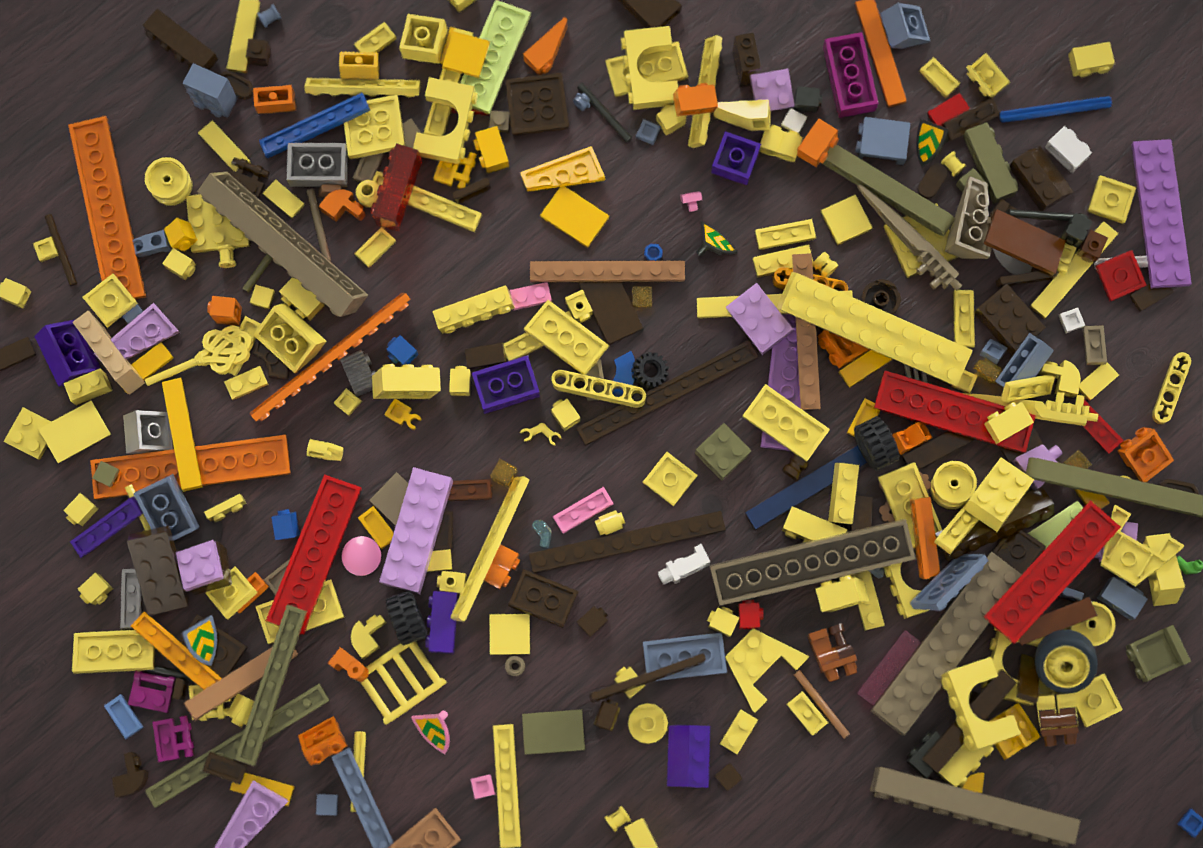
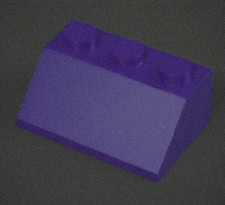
(66, 351)
(688, 756)

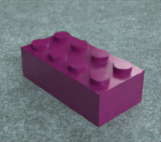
(850, 75)

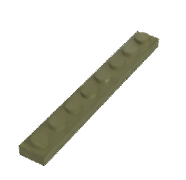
(271, 685)

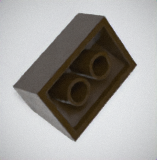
(1040, 178)

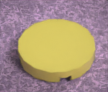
(647, 723)

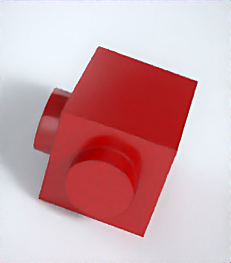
(749, 615)

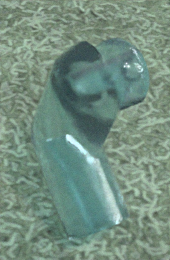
(544, 531)

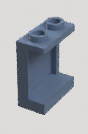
(883, 139)

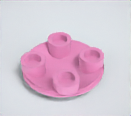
(361, 556)

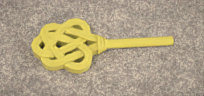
(215, 344)

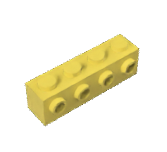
(474, 309)

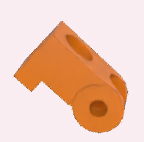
(354, 668)

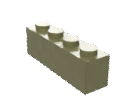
(990, 162)

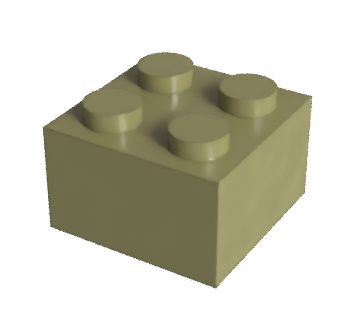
(723, 451)

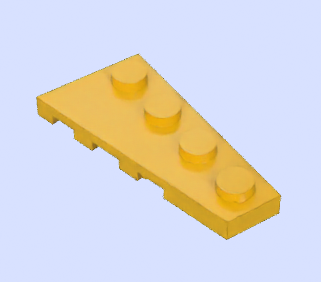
(565, 171)

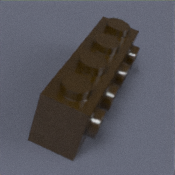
(179, 41)

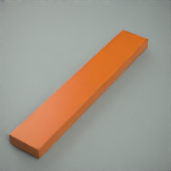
(880, 52)

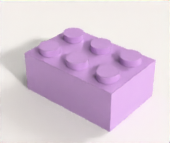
(759, 318)

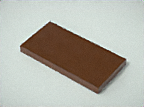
(1024, 242)

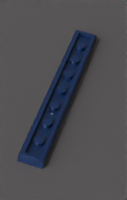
(801, 490)

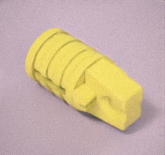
(324, 450)

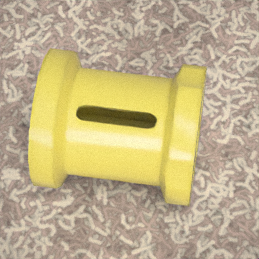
(953, 164)
(226, 256)
(617, 818)

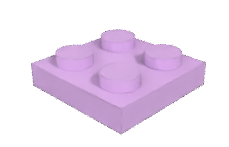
(773, 87)
(199, 565)

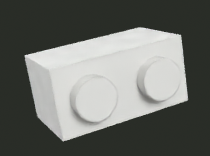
(1068, 149)

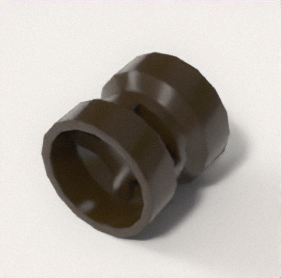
(795, 467)

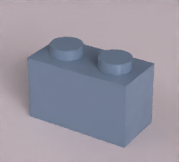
(1122, 597)

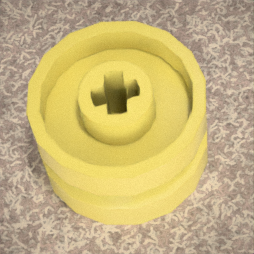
(168, 181)
(952, 474)
(1103, 627)

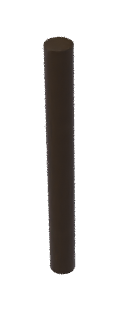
(60, 249)

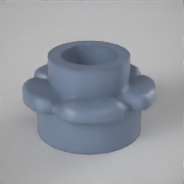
(581, 101)

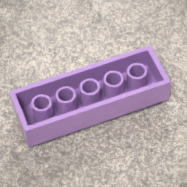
(416, 531)

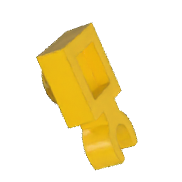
(400, 412)

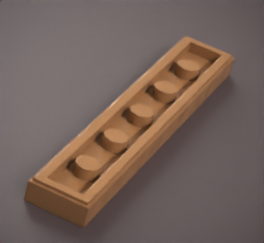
(229, 686)

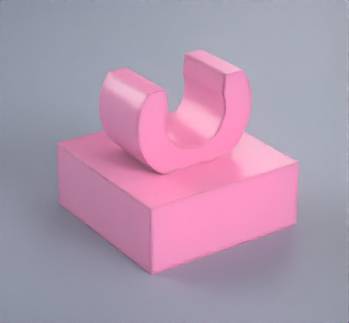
(691, 199)

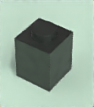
(807, 99)

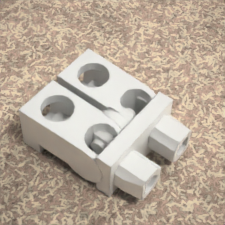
(685, 566)

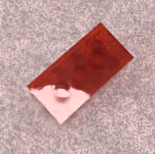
(396, 187)

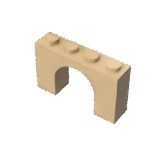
(107, 352)

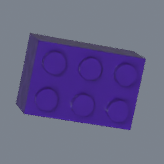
(506, 384)

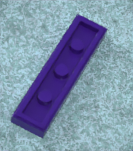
(107, 527)

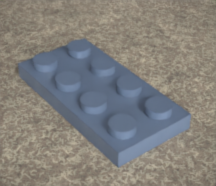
(949, 582)
(669, 651)

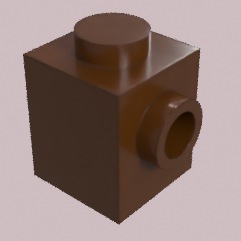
(1092, 246)

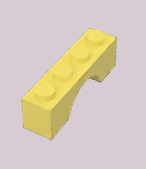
(902, 591)

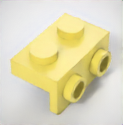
(987, 75)

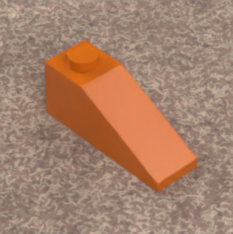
(543, 53)

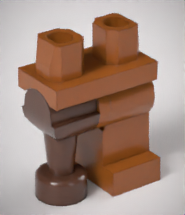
(830, 657)

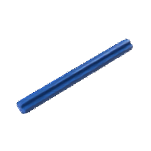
(1055, 109)

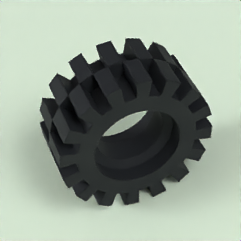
(640, 376)

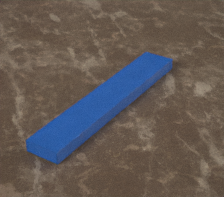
(315, 125)

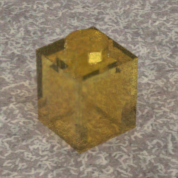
(504, 473)

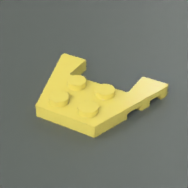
(1132, 559)
(754, 657)

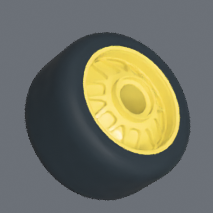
(1062, 647)

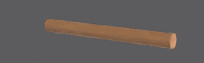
(821, 704)

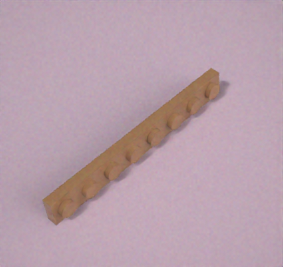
(607, 271)
(807, 345)

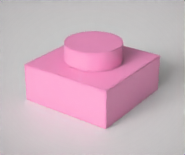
(482, 786)

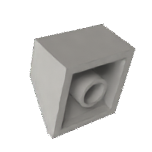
(147, 432)

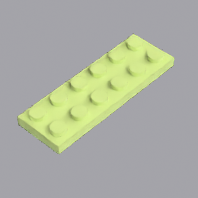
(504, 31)

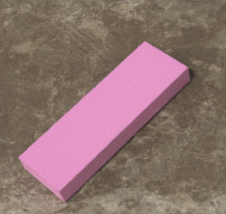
(583, 510)

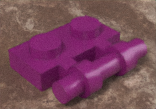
(166, 739)

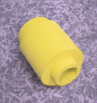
(609, 523)

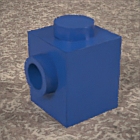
(401, 351)
(285, 524)

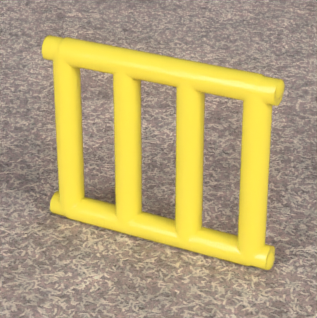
(421, 693)

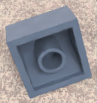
(904, 26)

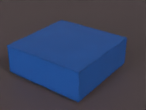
(1191, 823)

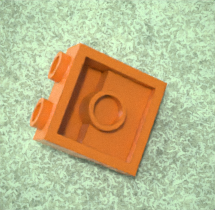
(840, 349)
(1145, 454)
(322, 741)

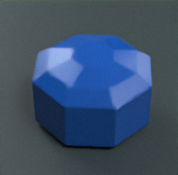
(653, 252)

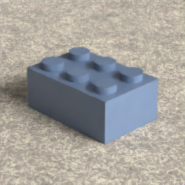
(210, 91)
(166, 505)

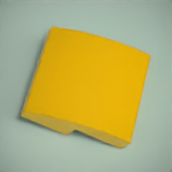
(1028, 732)

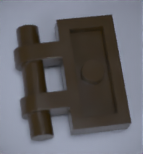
(252, 184)

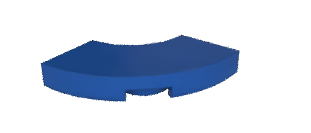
(623, 371)

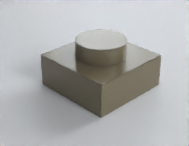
(500, 119)

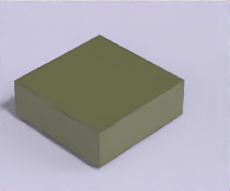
(105, 474)

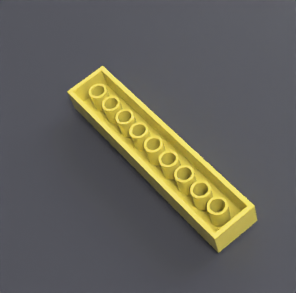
(874, 328)

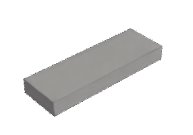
(130, 598)

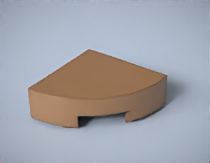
(325, 189)

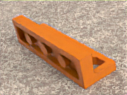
(924, 537)

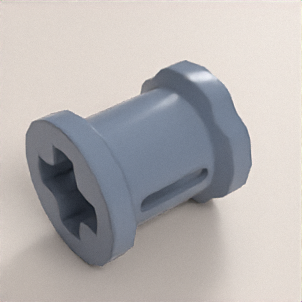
(269, 16)

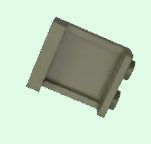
(1157, 653)

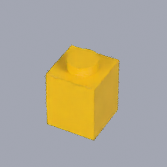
(180, 234)

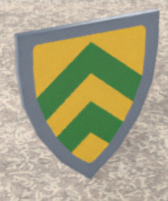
(202, 640)

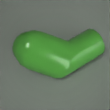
(1190, 567)

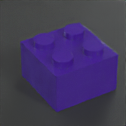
(736, 158)

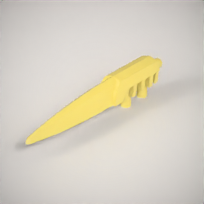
(1051, 411)

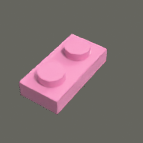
(530, 295)

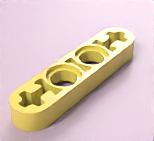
(1174, 389)

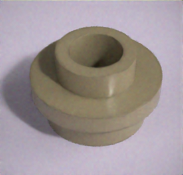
(515, 659)

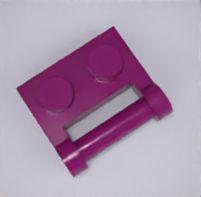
(149, 697)

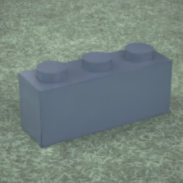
(1026, 360)

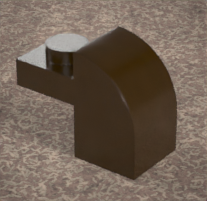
(133, 781)

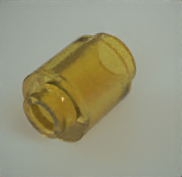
(987, 370)

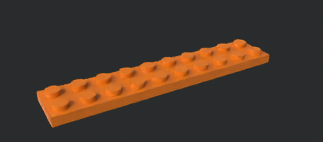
(106, 203)
(336, 352)
(216, 463)

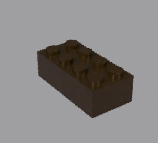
(158, 570)

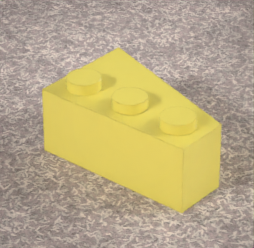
(1166, 581)

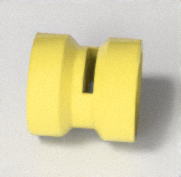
(825, 265)

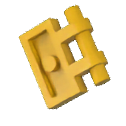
(447, 172)

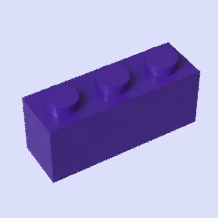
(440, 622)

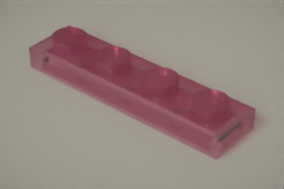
(888, 668)

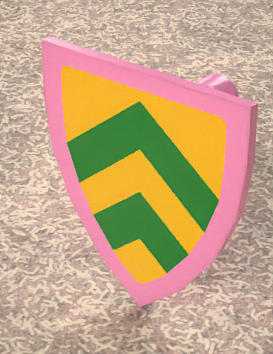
(434, 730)

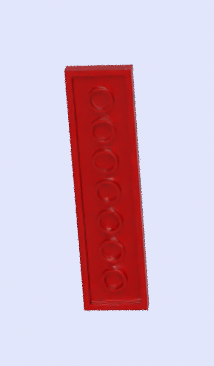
(944, 409)
(315, 549)
(1052, 572)

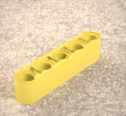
(591, 382)

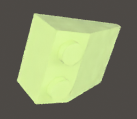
(1053, 527)

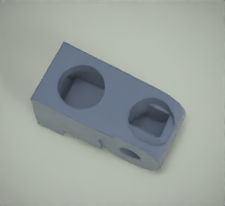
(151, 244)

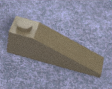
(971, 223)

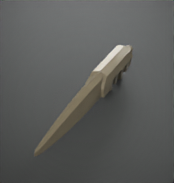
(917, 244)

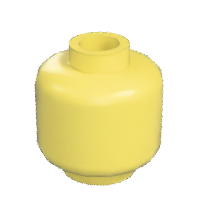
(367, 193)

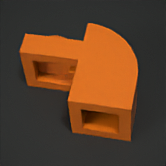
(340, 201)
(912, 437)

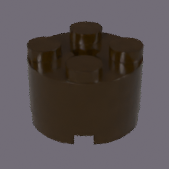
(884, 290)

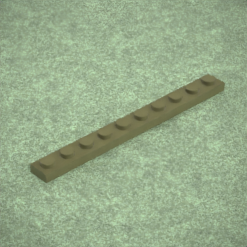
(192, 772)

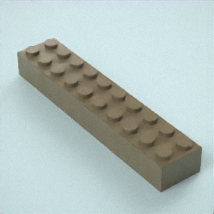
(282, 243)
(812, 562)
(944, 646)
(974, 805)

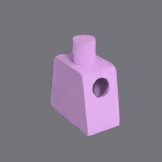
(1038, 452)

